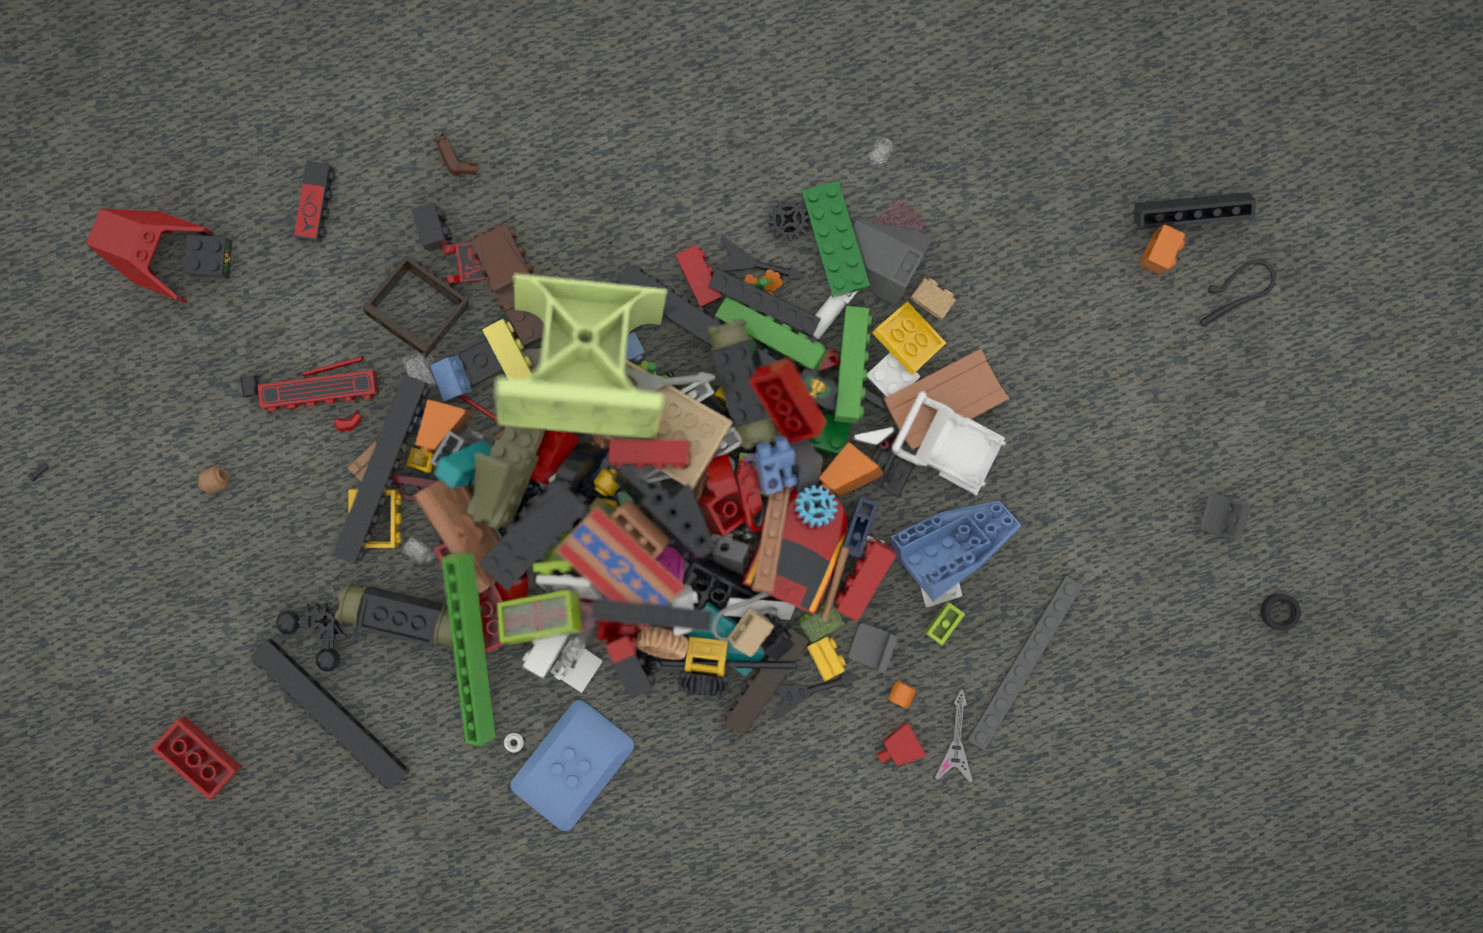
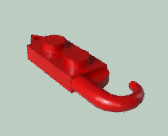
(749, 494)

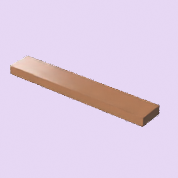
(771, 540)

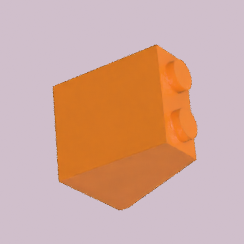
(436, 423)
(849, 471)

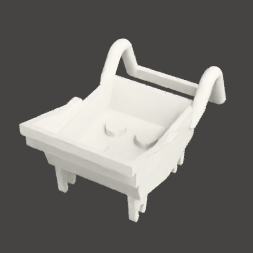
(953, 446)

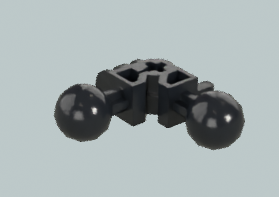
(289, 622)

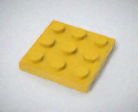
(909, 338)

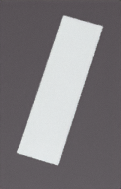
(785, 609)

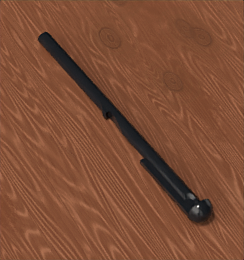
(668, 664)

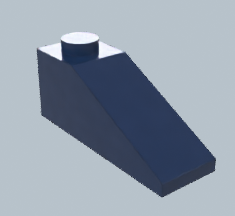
(860, 526)

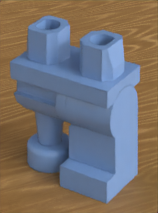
(772, 460)

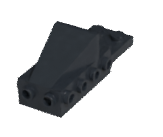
(675, 517)
(535, 532)

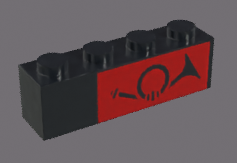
(314, 202)

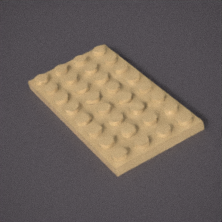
(685, 420)

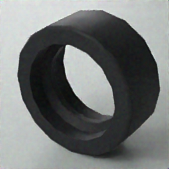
(1295, 611)

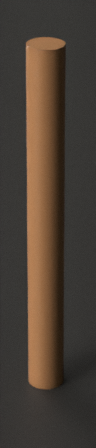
(834, 584)

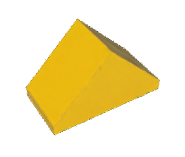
(421, 460)

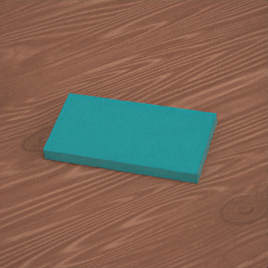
(724, 628)

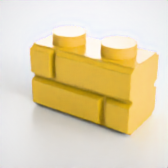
(826, 657)

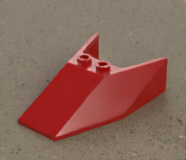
(130, 240)

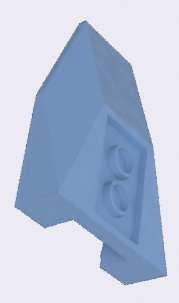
(953, 544)

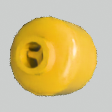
(604, 483)

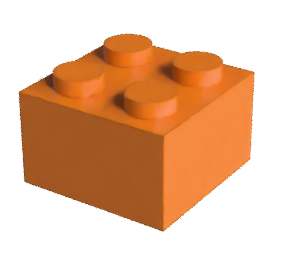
(1162, 249)

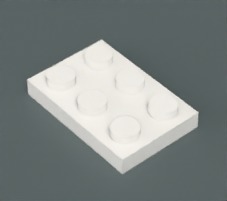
(553, 584)

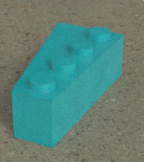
(460, 466)

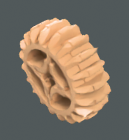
(662, 643)

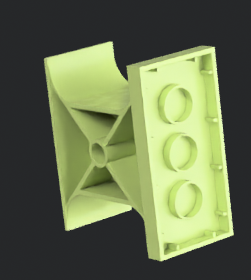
(583, 359)

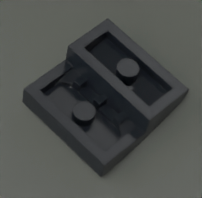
(895, 471)

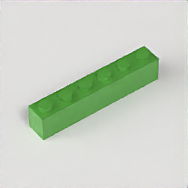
(774, 336)
(852, 364)

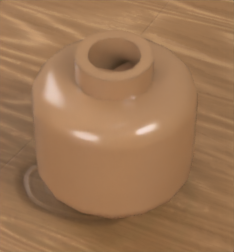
(213, 479)

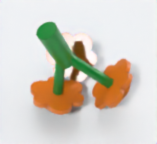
(769, 281)

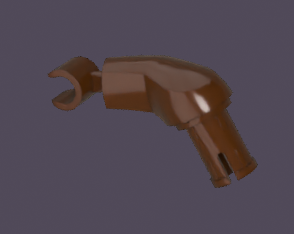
(451, 160)

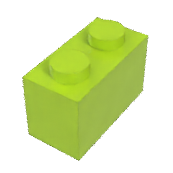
(944, 623)

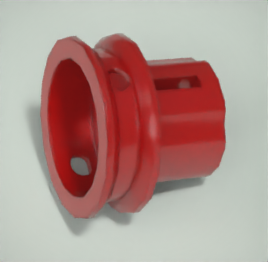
(627, 628)

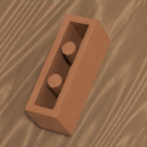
(640, 528)

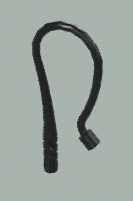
(1214, 289)

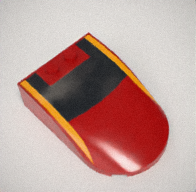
(805, 557)

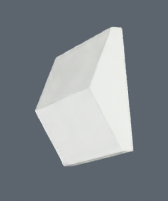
(872, 438)

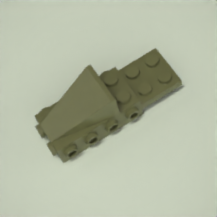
(504, 476)

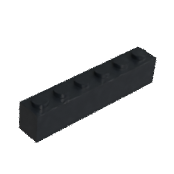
(1194, 210)

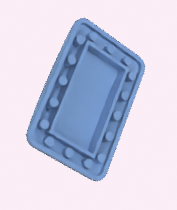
(572, 765)

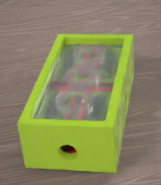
(539, 617)

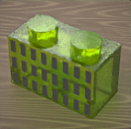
(817, 628)

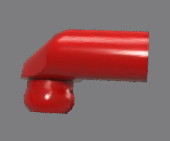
(348, 425)

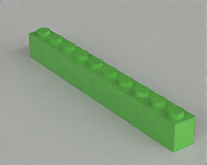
(468, 647)

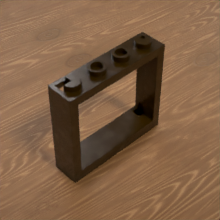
(428, 276)

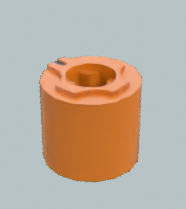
(901, 694)

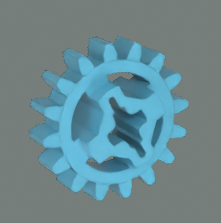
(824, 512)

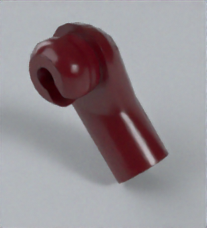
(888, 443)

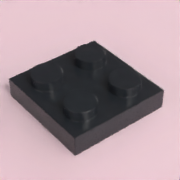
(479, 360)

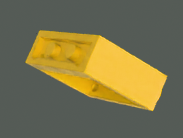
(396, 519)

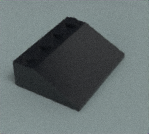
(716, 585)

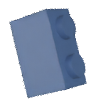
(451, 378)

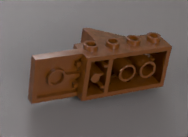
(500, 261)

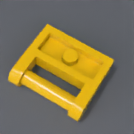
(706, 649)

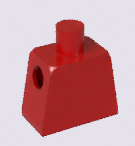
(901, 746)

